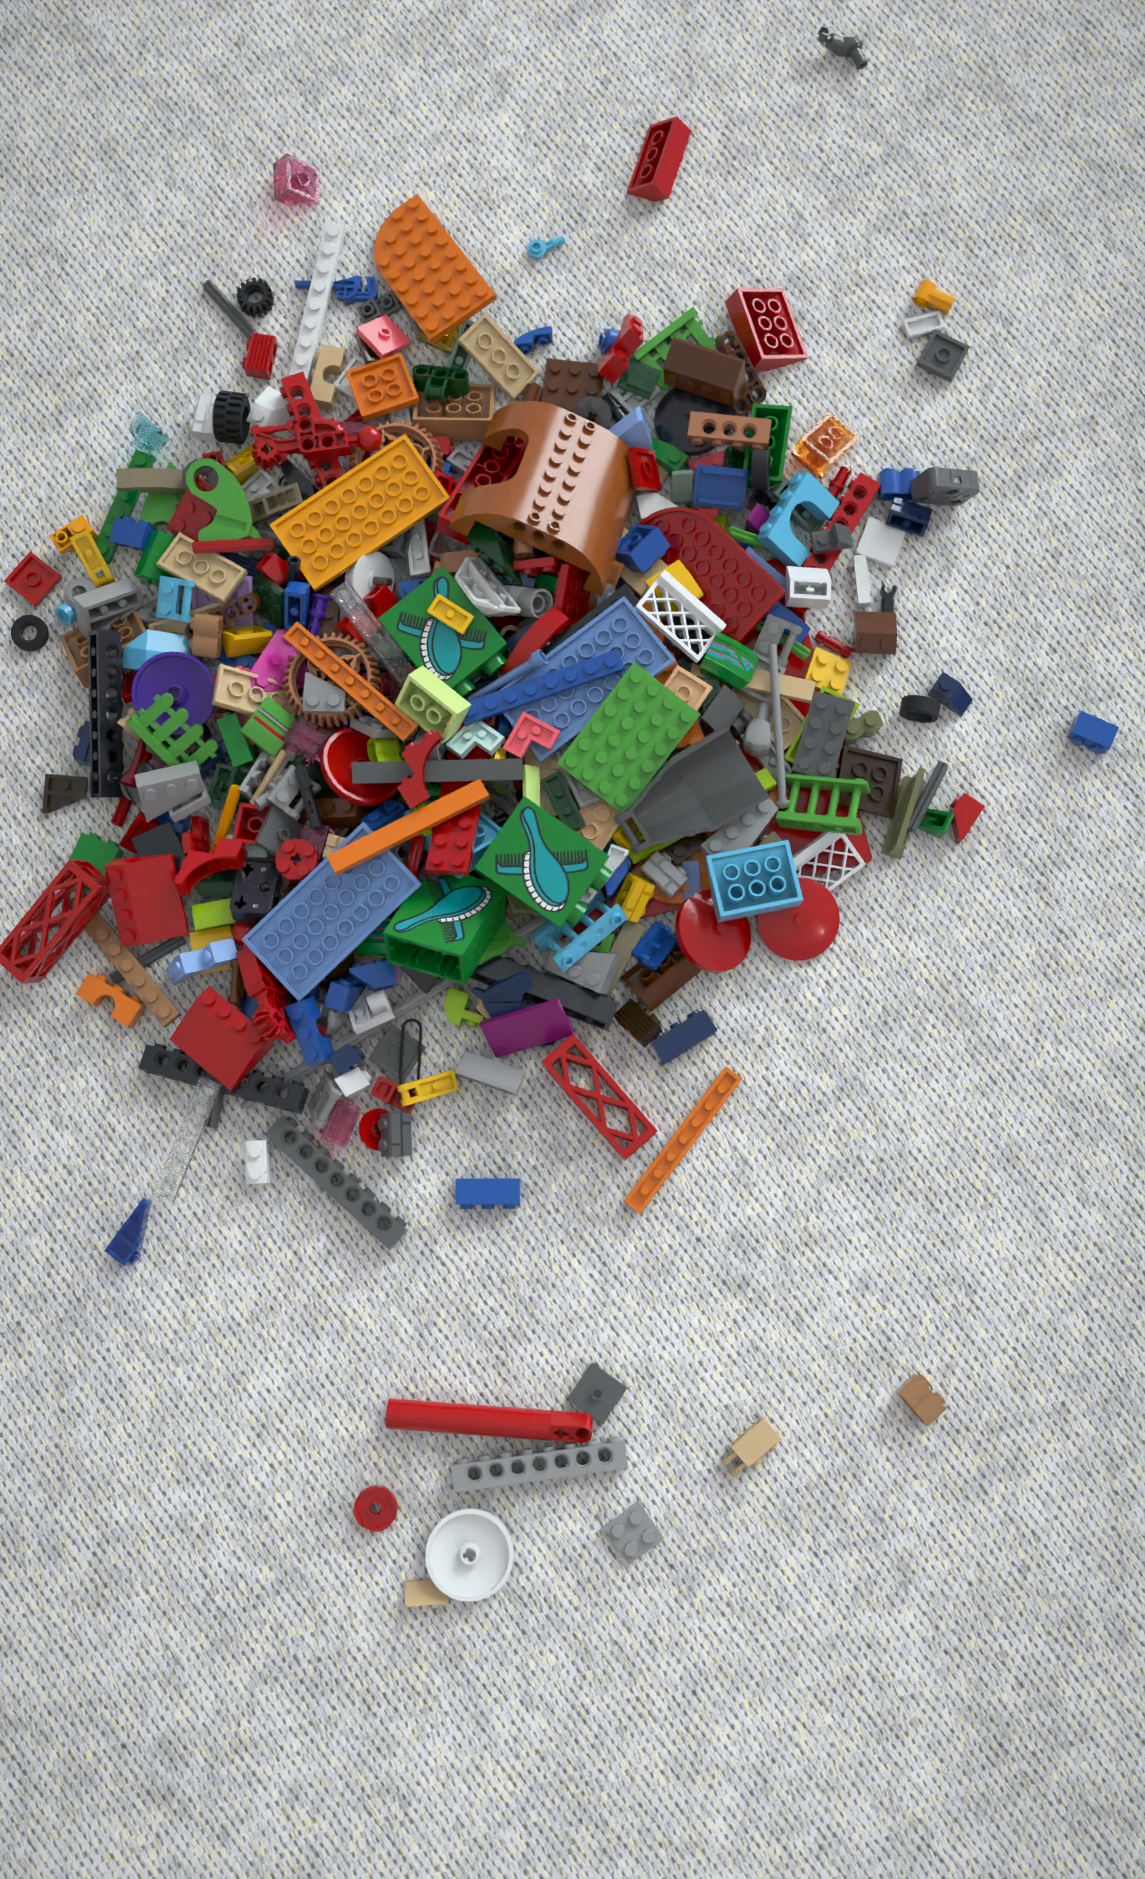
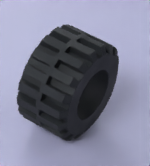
(230, 417)

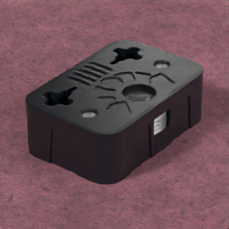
(255, 891)

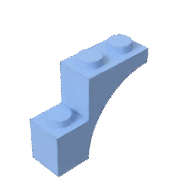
(198, 961)

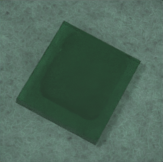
(639, 379)

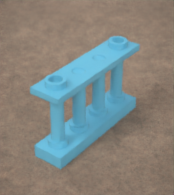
(548, 934)

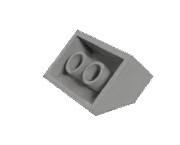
(491, 1072)

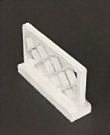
(688, 606)
(820, 844)

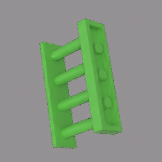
(830, 821)

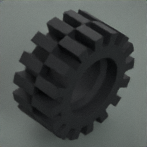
(255, 287)

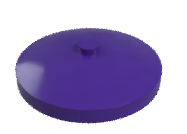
(181, 677)

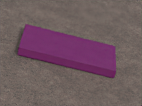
(527, 1028)

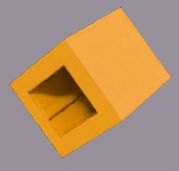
(61, 537)

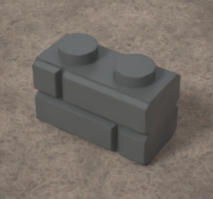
(395, 1135)

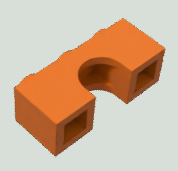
(126, 1010)

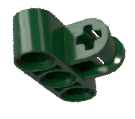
(440, 381)

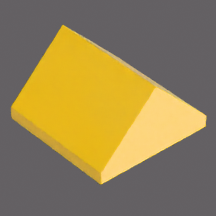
(243, 465)
(245, 640)

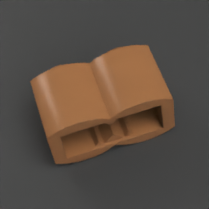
(206, 635)
(921, 1399)

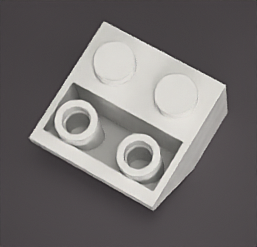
(807, 587)

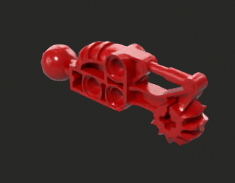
(319, 434)
(263, 986)

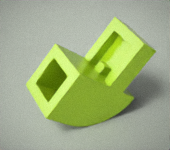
(456, 1006)

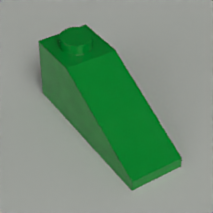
(669, 456)

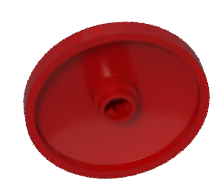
(336, 766)
(802, 930)
(707, 943)

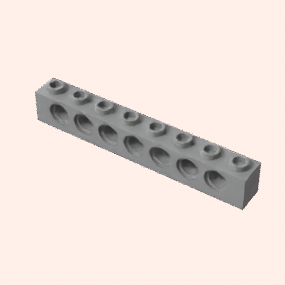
(464, 1482)

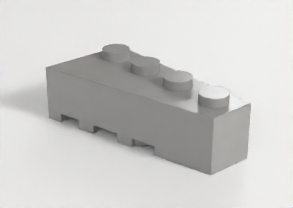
(741, 831)

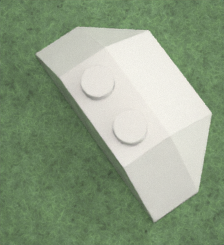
(485, 589)

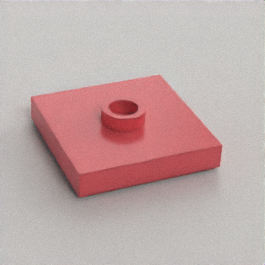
(383, 336)

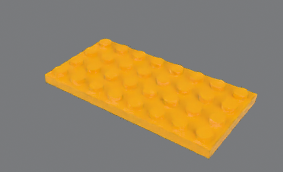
(360, 512)

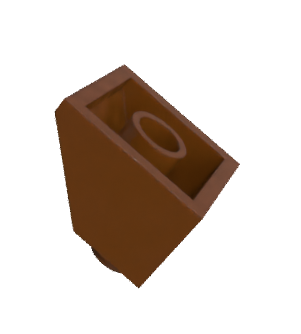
(874, 632)

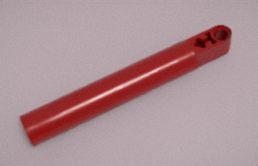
(488, 1420)

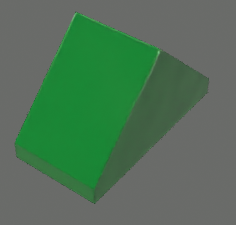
(936, 822)

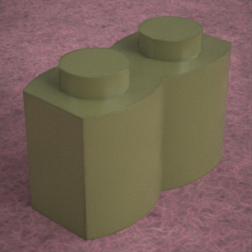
(863, 727)

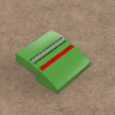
(268, 726)

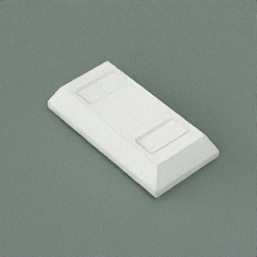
(923, 324)

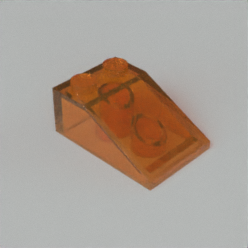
(824, 445)

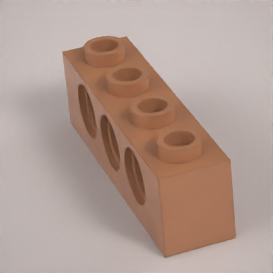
(721, 422)

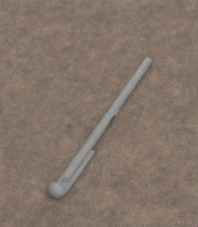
(783, 802)

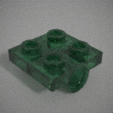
(271, 601)

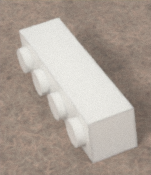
(861, 581)

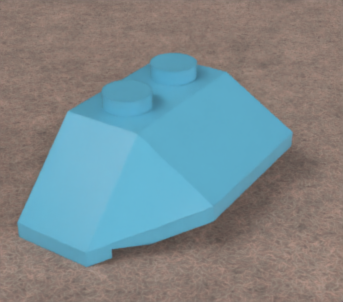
(153, 643)

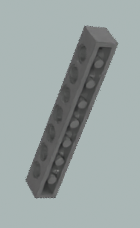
(278, 1135)

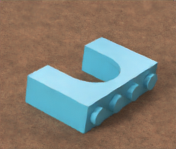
(776, 531)

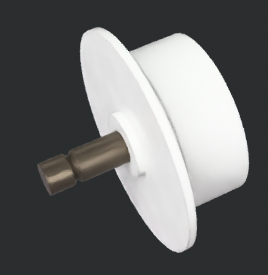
(370, 571)

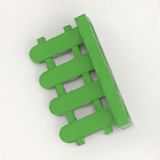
(659, 344)
(162, 732)

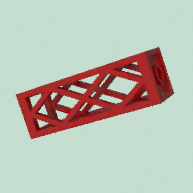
(34, 967)
(562, 1053)

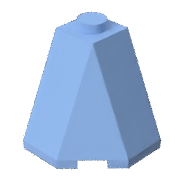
(634, 430)

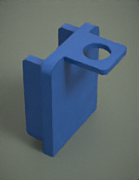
(719, 487)

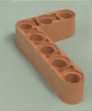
(453, 560)

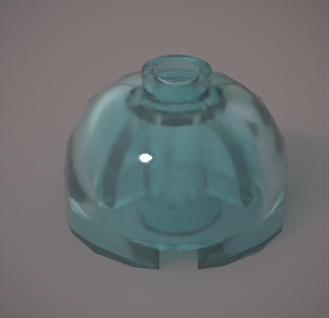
(147, 434)

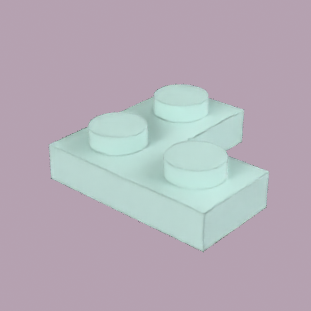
(473, 735)

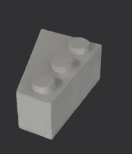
(168, 787)
(591, 971)

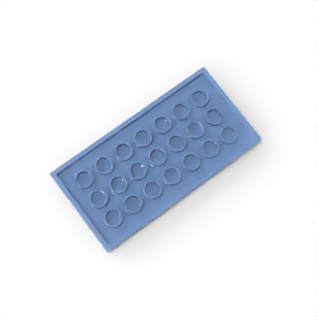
(569, 711)
(329, 917)

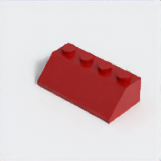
(659, 160)

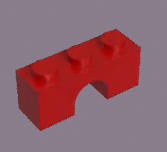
(379, 601)

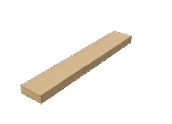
(789, 686)

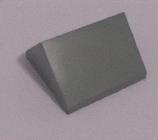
(721, 711)

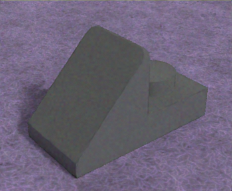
(833, 539)

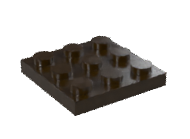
(882, 776)

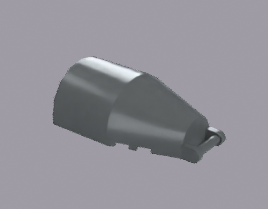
(694, 793)

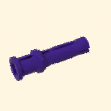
(317, 613)

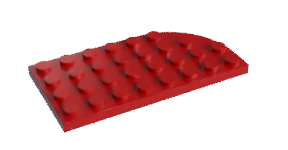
(726, 574)

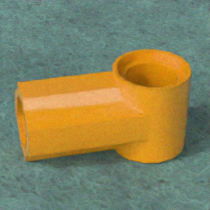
(929, 295)

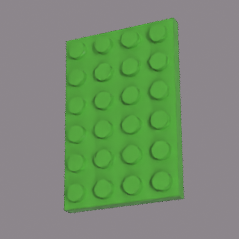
(628, 738)

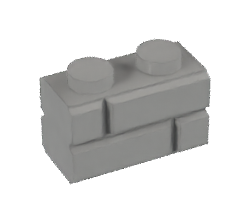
(664, 874)

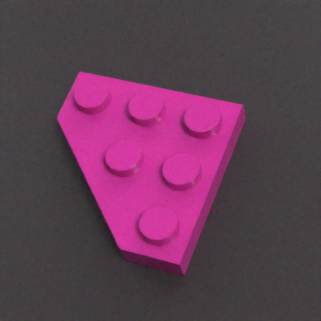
(273, 663)

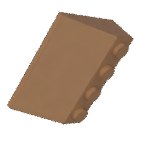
(458, 417)
(77, 645)

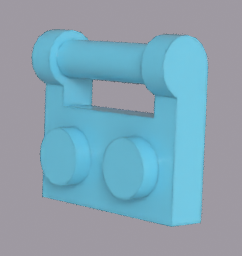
(169, 598)

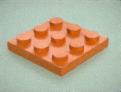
(382, 387)

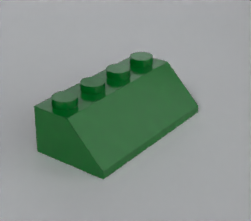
(779, 434)

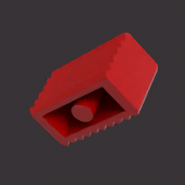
(260, 356)

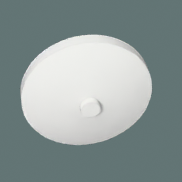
(469, 1554)

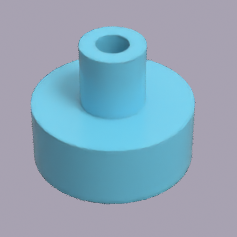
(65, 614)

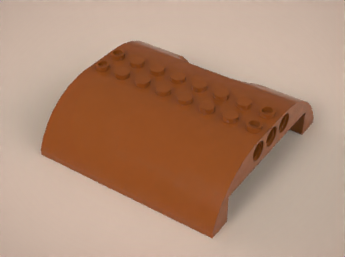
(567, 491)

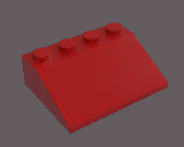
(766, 327)
(146, 899)
(220, 1039)

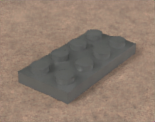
(823, 735)

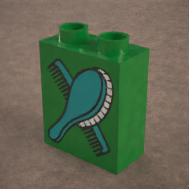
(440, 649)
(543, 864)
(446, 926)

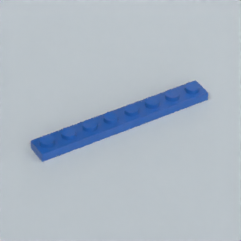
(544, 686)

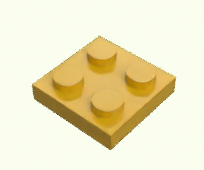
(827, 670)

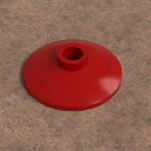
(366, 1126)

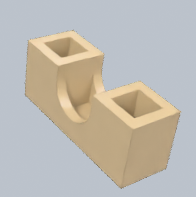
(329, 361)

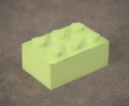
(432, 703)

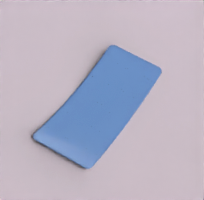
(693, 876)

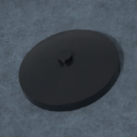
(673, 418)

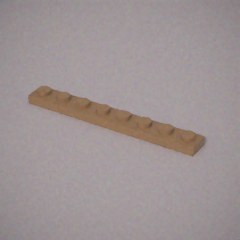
(130, 969)

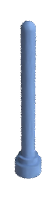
(536, 660)

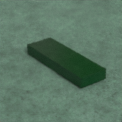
(563, 801)

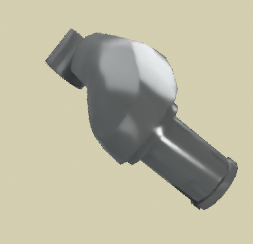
(843, 46)

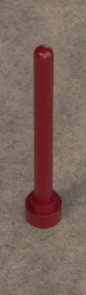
(128, 778)

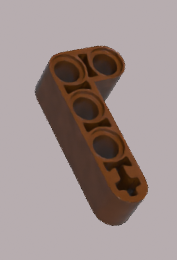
(753, 383)
(240, 612)

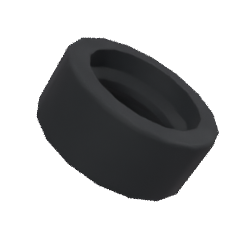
(760, 469)
(919, 708)

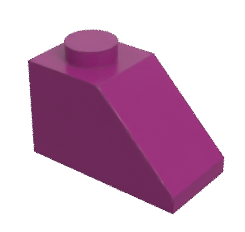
(756, 519)

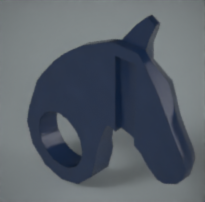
(506, 995)

